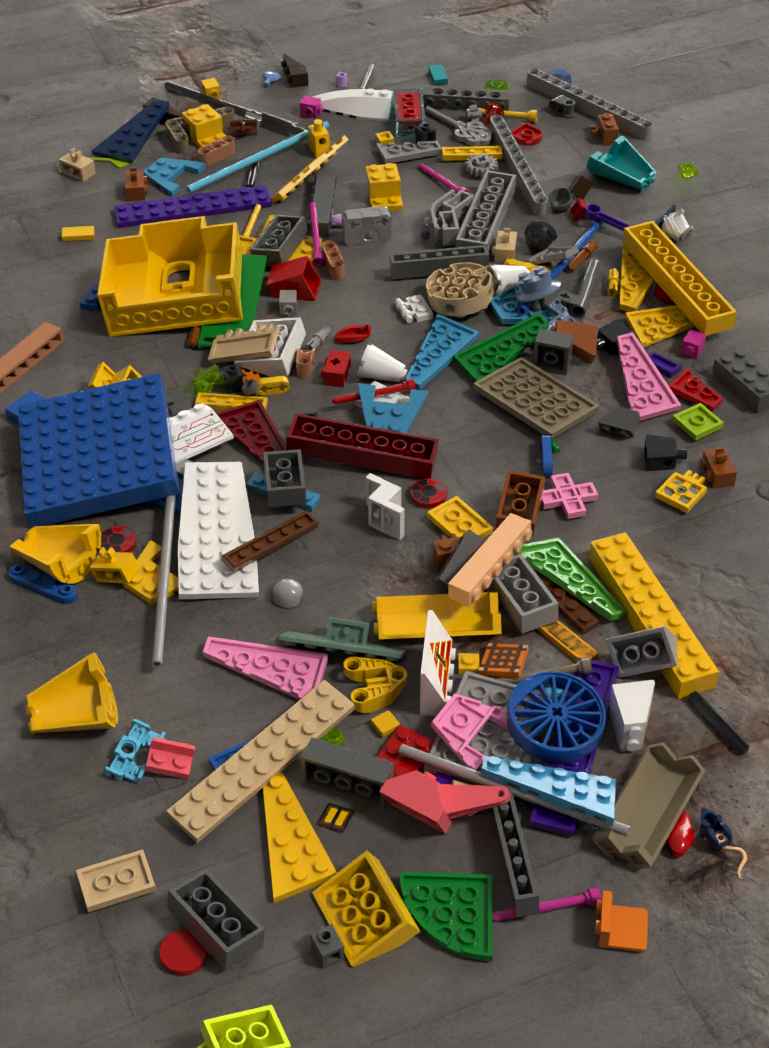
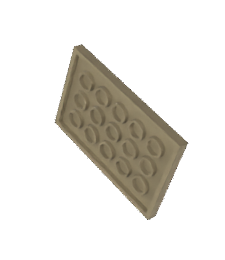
(536, 397)

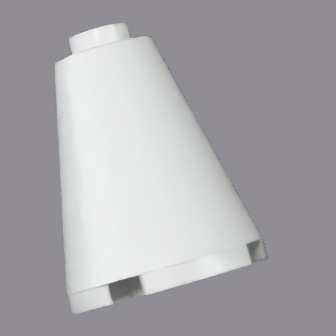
(505, 277)
(380, 365)

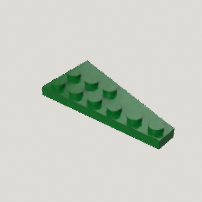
(500, 348)

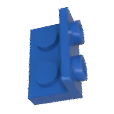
(90, 300)

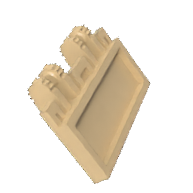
(244, 344)

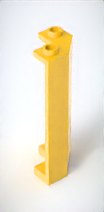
(407, 615)

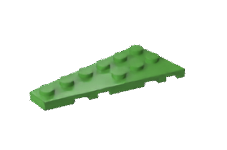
(566, 570)

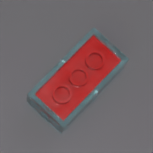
(408, 110)

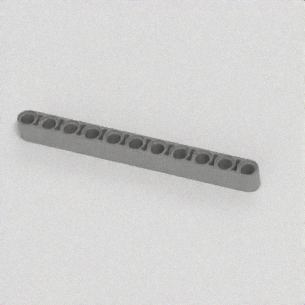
(589, 103)
(519, 166)

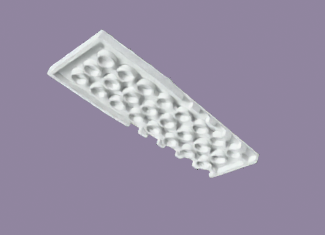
(211, 524)

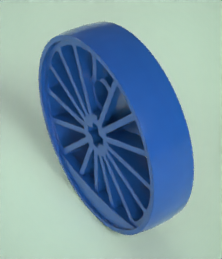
(556, 716)

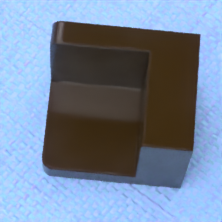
(580, 186)

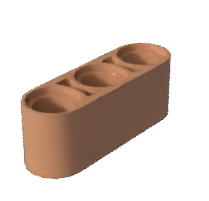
(217, 150)
(333, 260)

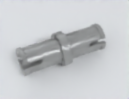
(318, 338)

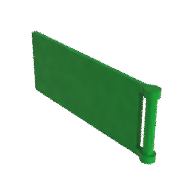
(251, 282)

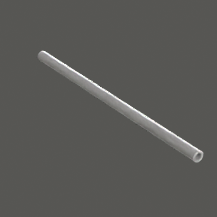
(530, 796)

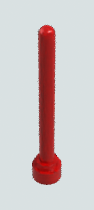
(405, 386)

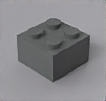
(553, 351)

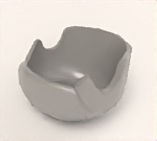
(287, 593)

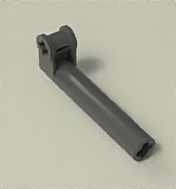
(578, 303)

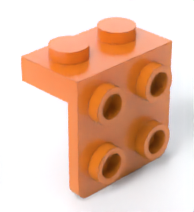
(621, 925)

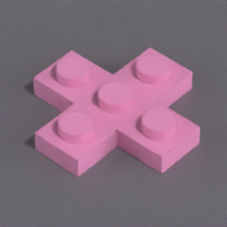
(568, 495)

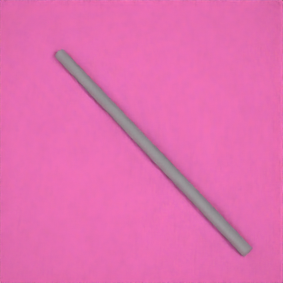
(158, 646)

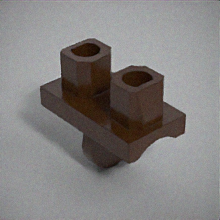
(243, 127)

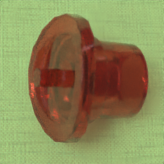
(493, 109)

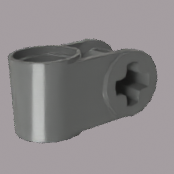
(563, 106)

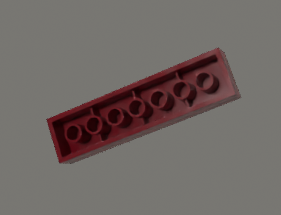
(363, 446)

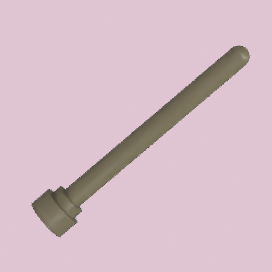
(583, 666)

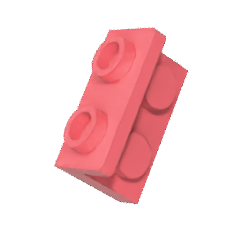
(170, 758)

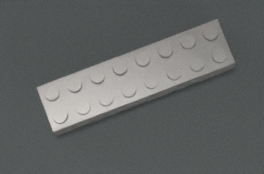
(487, 210)

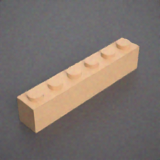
(489, 560)

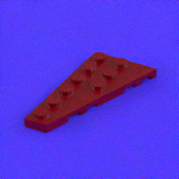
(253, 429)

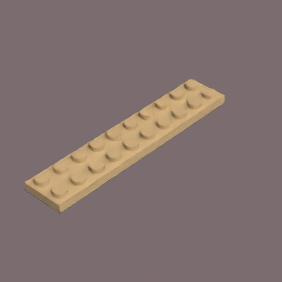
(259, 761)

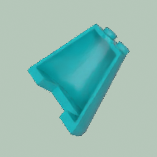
(622, 165)

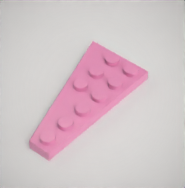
(643, 382)
(281, 668)

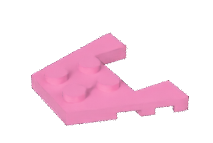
(461, 722)

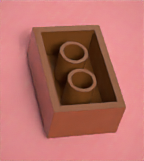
(521, 497)

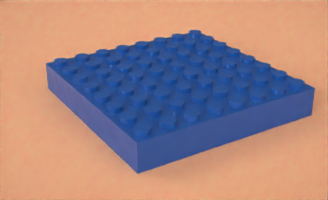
(96, 450)

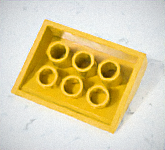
(365, 910)

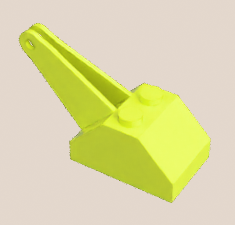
(245, 1030)

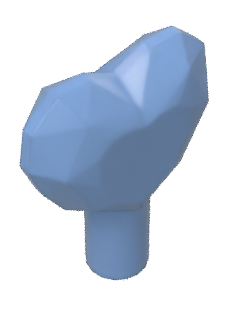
(270, 77)

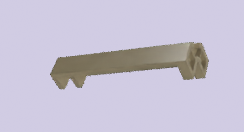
(650, 805)

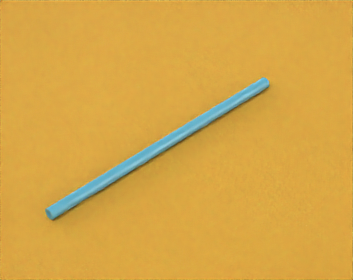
(250, 160)

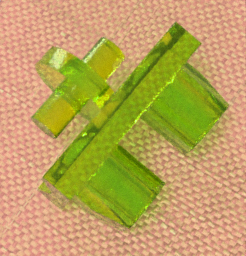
(205, 379)

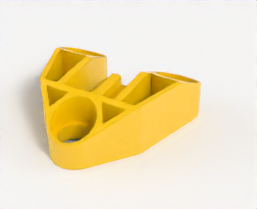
(380, 680)

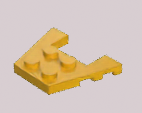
(146, 579)

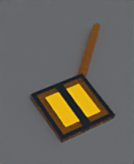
(338, 817)

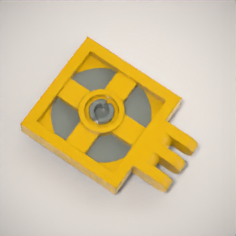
(682, 490)

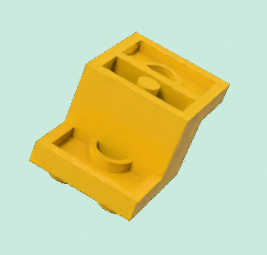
(204, 125)
(384, 186)
(104, 375)

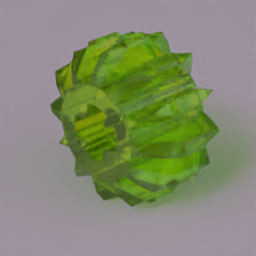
(497, 84)

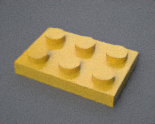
(458, 517)

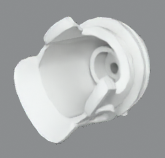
(676, 225)

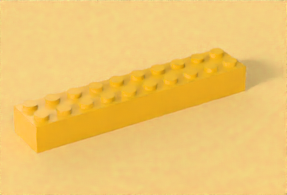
(679, 278)
(650, 607)

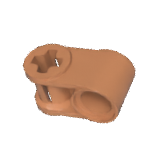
(304, 362)

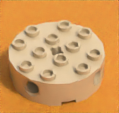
(460, 289)

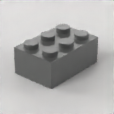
(284, 478)

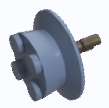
(537, 286)

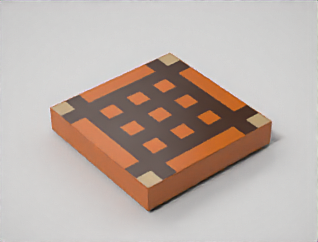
(503, 660)

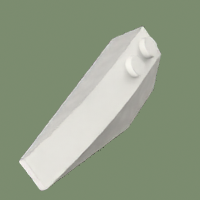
(362, 103)

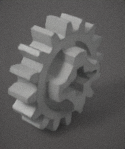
(479, 164)

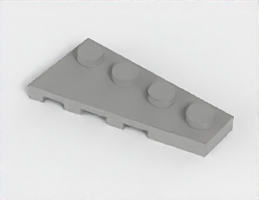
(408, 151)

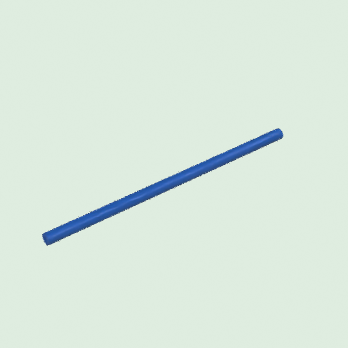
(563, 263)

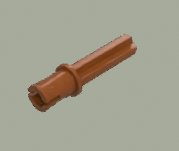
(585, 252)
(194, 336)

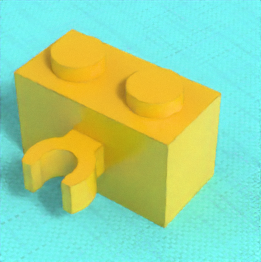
(114, 566)

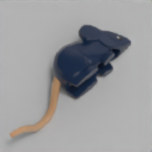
(718, 834)

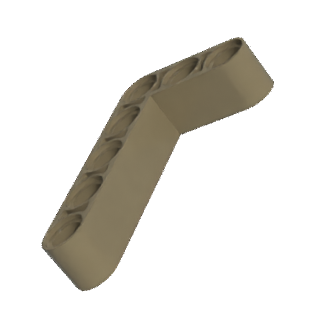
(179, 130)

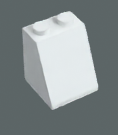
(630, 712)

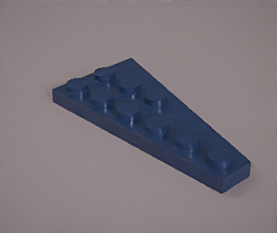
(133, 135)

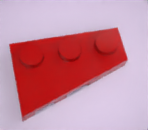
(694, 391)

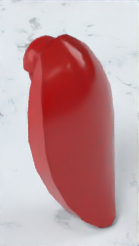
(353, 334)
(681, 836)

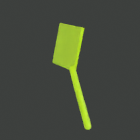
(120, 164)

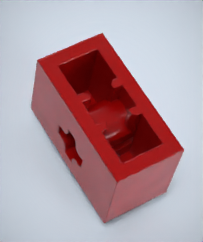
(336, 368)

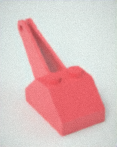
(439, 803)

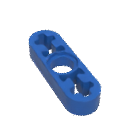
(546, 455)

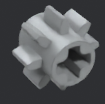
(473, 113)

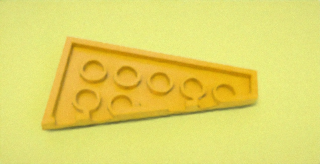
(634, 282)
(657, 324)
(294, 848)

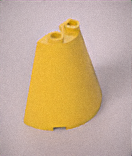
(61, 550)
(74, 700)

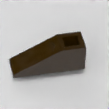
(295, 72)

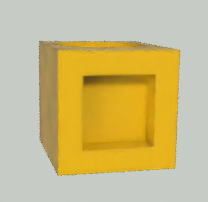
(211, 87)

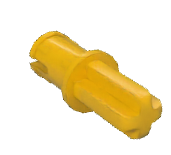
(613, 282)

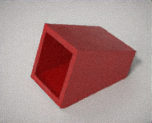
(294, 275)

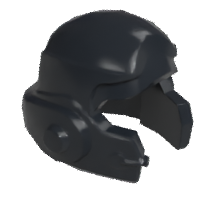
(539, 235)

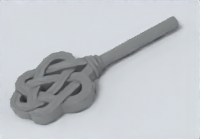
(472, 133)

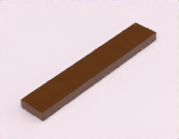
(269, 541)

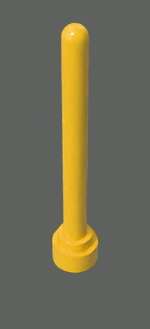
(532, 116)

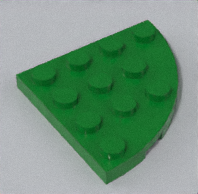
(452, 910)

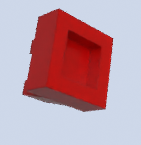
(578, 209)

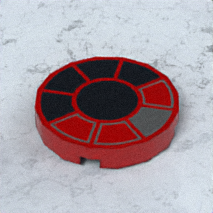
(428, 493)
(119, 538)

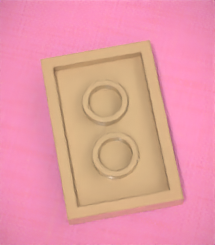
(115, 880)

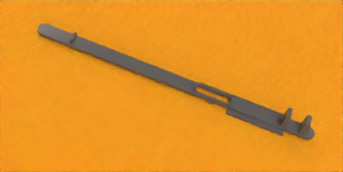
(268, 121)

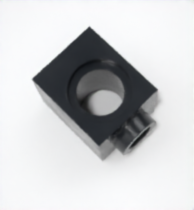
(425, 133)
(233, 378)

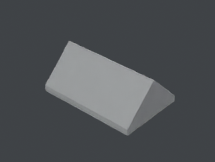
(643, 651)

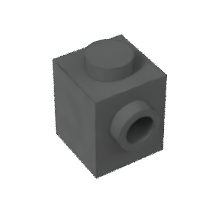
(327, 946)

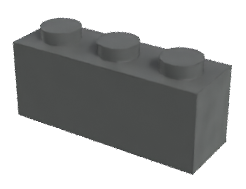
(463, 551)

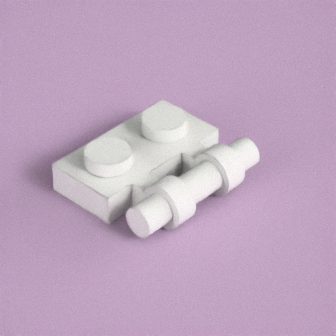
(414, 308)

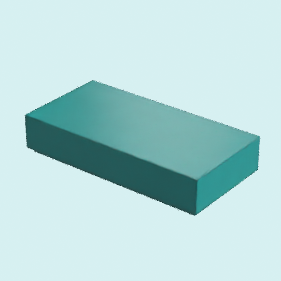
(438, 74)

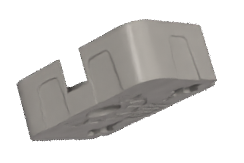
(369, 220)

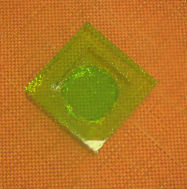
(687, 169)

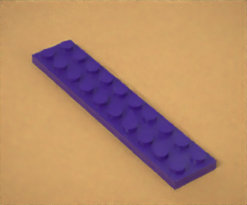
(192, 206)
(601, 680)

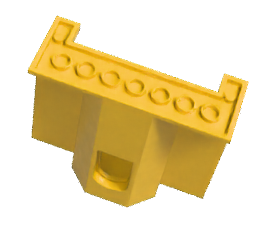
(137, 269)

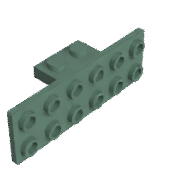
(344, 635)

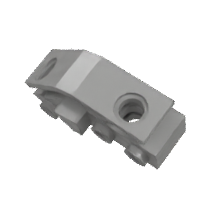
(446, 214)

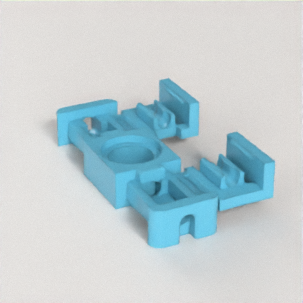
(127, 765)

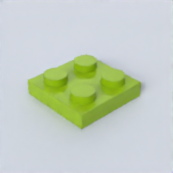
(698, 421)

